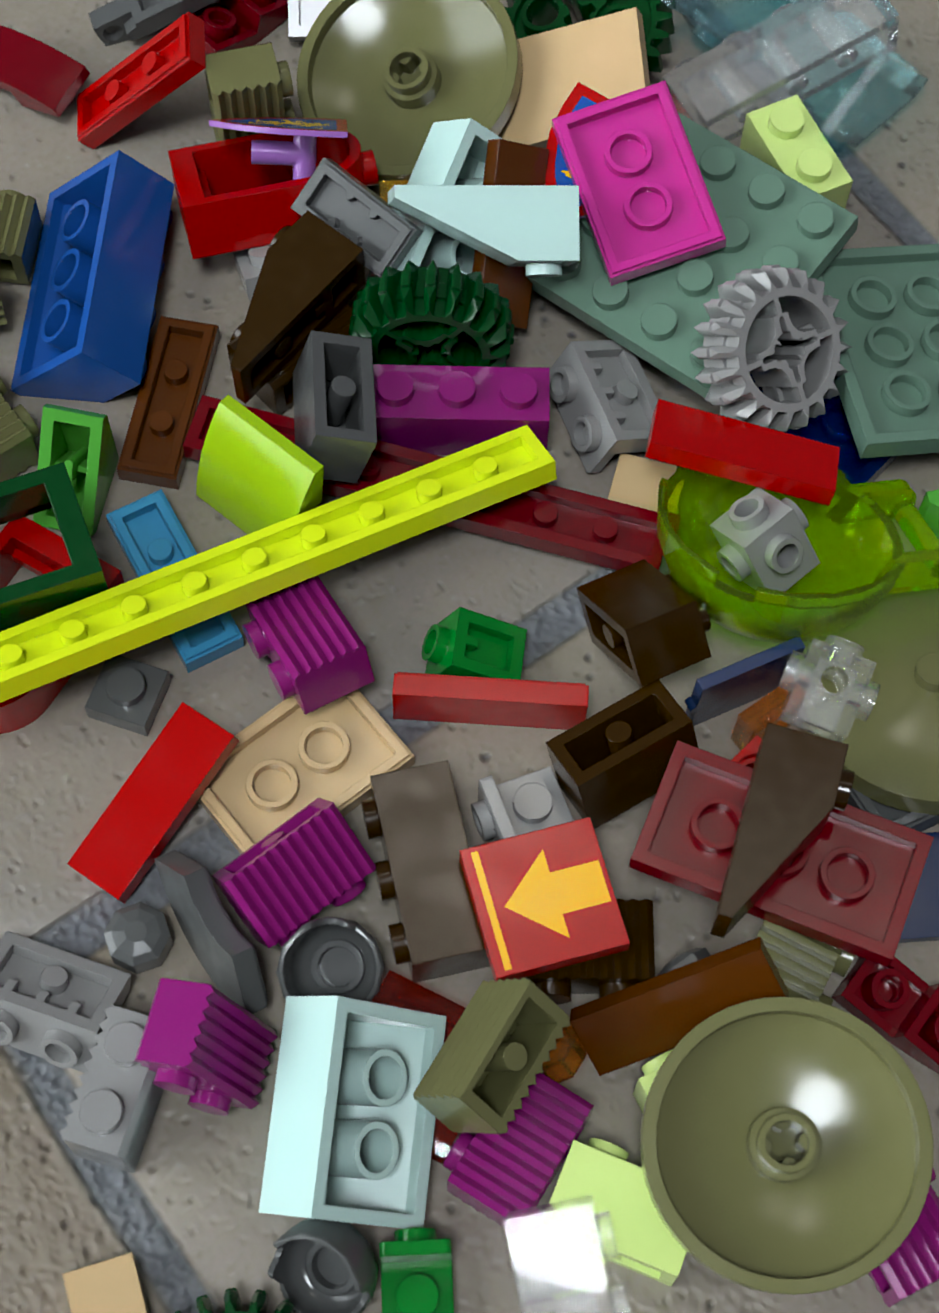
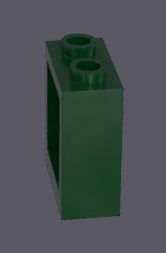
(59, 588)

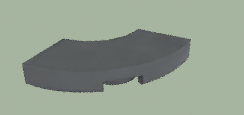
(210, 932)

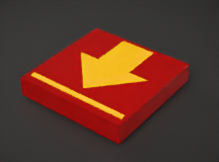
(543, 900)

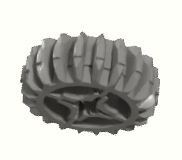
(798, 346)

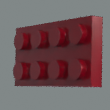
(841, 890)

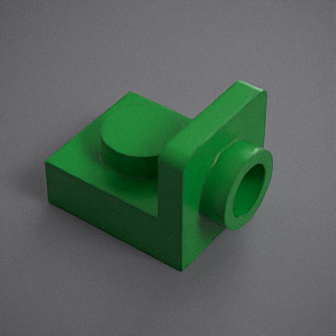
(474, 646)
(416, 1272)

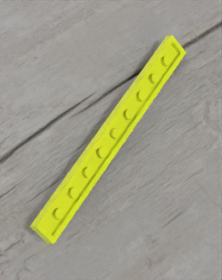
(269, 560)

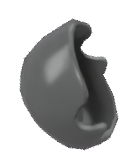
(331, 960)
(324, 1267)

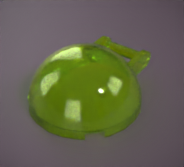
(851, 537)

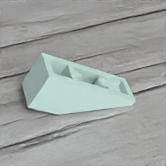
(506, 222)

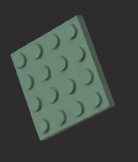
(764, 223)
(894, 344)

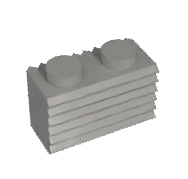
(116, 1096)

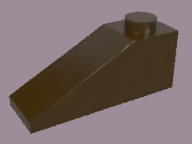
(299, 289)
(786, 806)

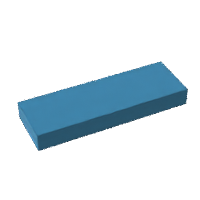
(154, 539)

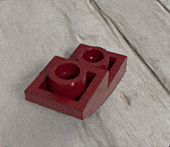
(240, 22)
(38, 73)
(895, 1006)

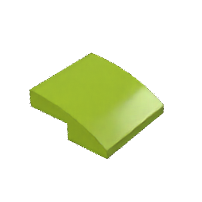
(254, 470)

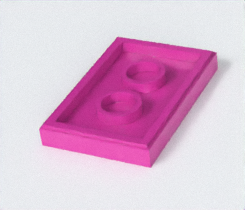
(638, 183)

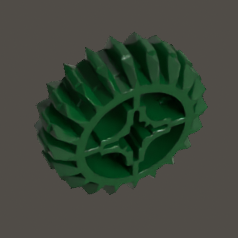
(433, 318)

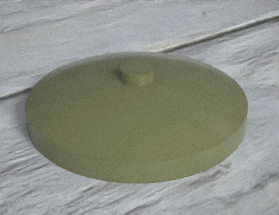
(409, 65)
(899, 742)
(786, 1146)

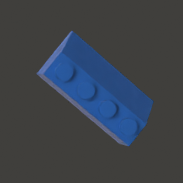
(95, 284)

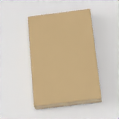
(598, 52)
(294, 759)

